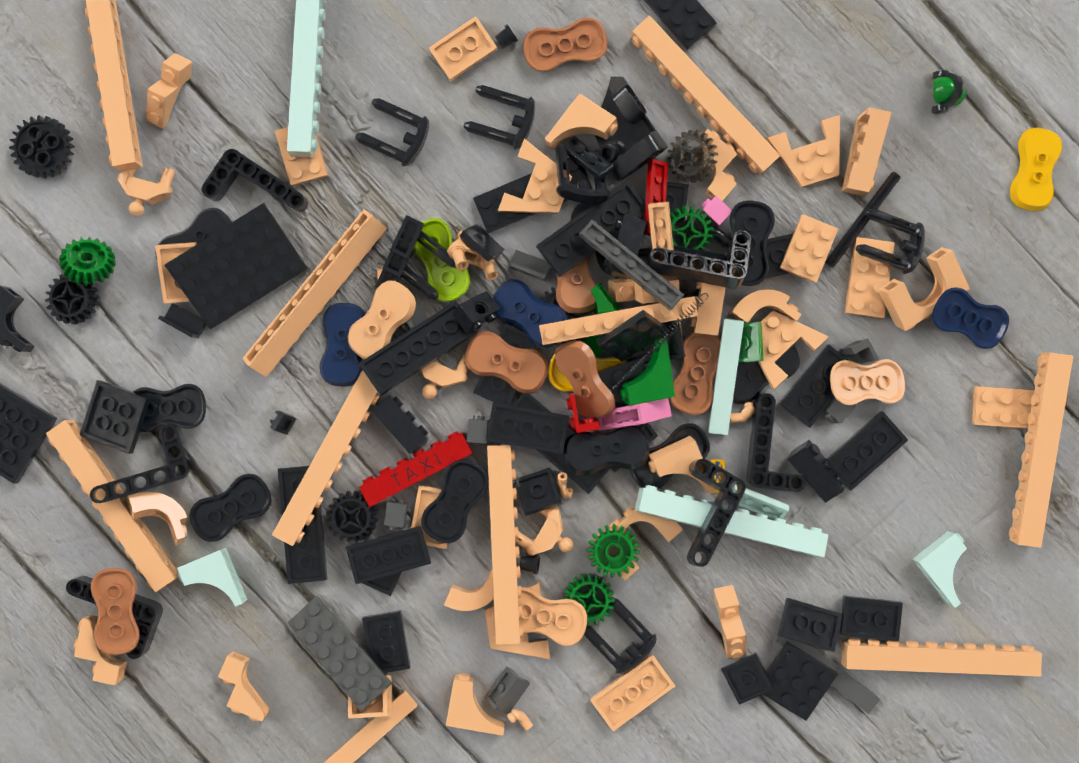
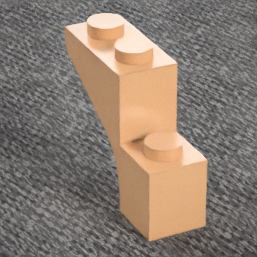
(163, 94)
(721, 182)
(628, 290)
(731, 625)
(107, 668)
(244, 697)

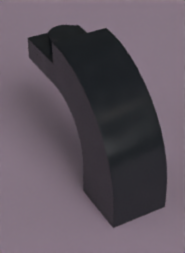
(8, 334)

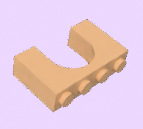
(898, 300)
(666, 527)

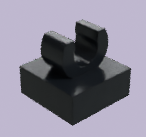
(282, 422)

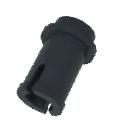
(722, 237)

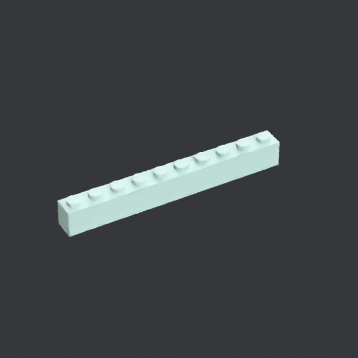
(305, 78)
(741, 525)

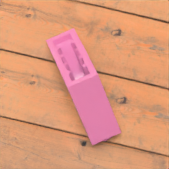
(636, 414)

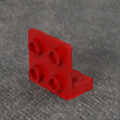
(586, 425)

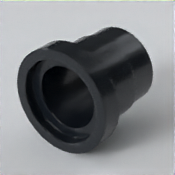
(506, 37)
(530, 563)

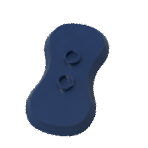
(525, 310)
(979, 322)
(339, 362)

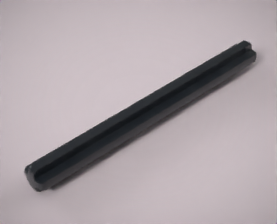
(862, 220)

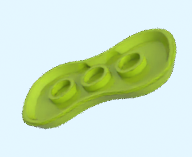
(446, 280)

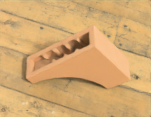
(582, 118)
(677, 459)
(465, 710)

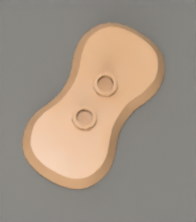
(389, 309)
(858, 382)
(557, 619)

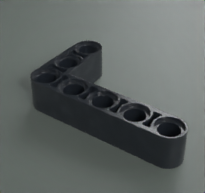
(256, 177)
(706, 265)
(764, 450)
(151, 482)
(716, 510)
(140, 613)

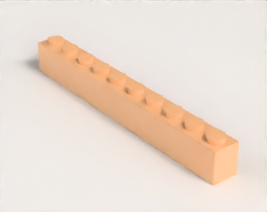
(113, 84)
(704, 95)
(314, 293)
(1040, 449)
(327, 461)
(132, 534)
(503, 545)
(941, 658)

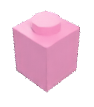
(715, 210)

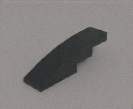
(401, 250)

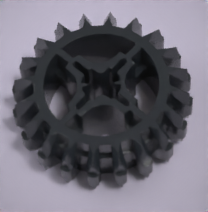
(70, 290)
(358, 522)

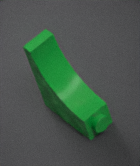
(604, 304)
(654, 382)

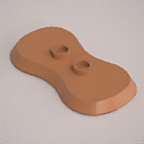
(580, 41)
(574, 289)
(492, 356)
(579, 367)
(695, 381)
(114, 596)

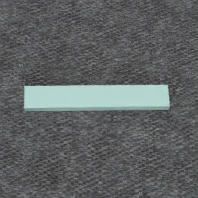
(725, 376)

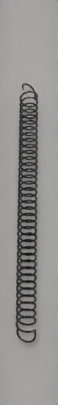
(660, 343)

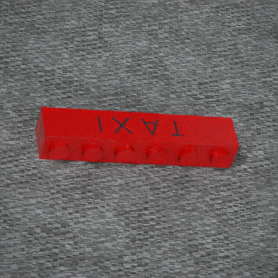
(412, 471)

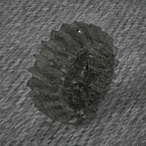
(682, 146)

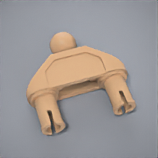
(145, 191)
(463, 254)
(443, 377)
(548, 535)

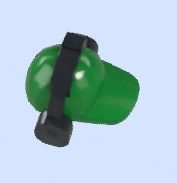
(947, 91)

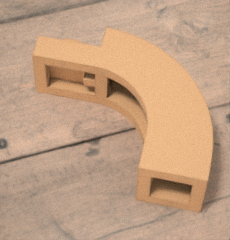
(748, 305)
(161, 506)
(470, 600)

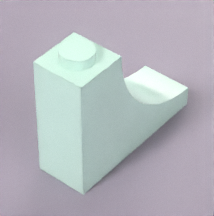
(938, 564)
(217, 571)

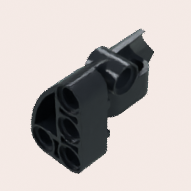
(636, 136)

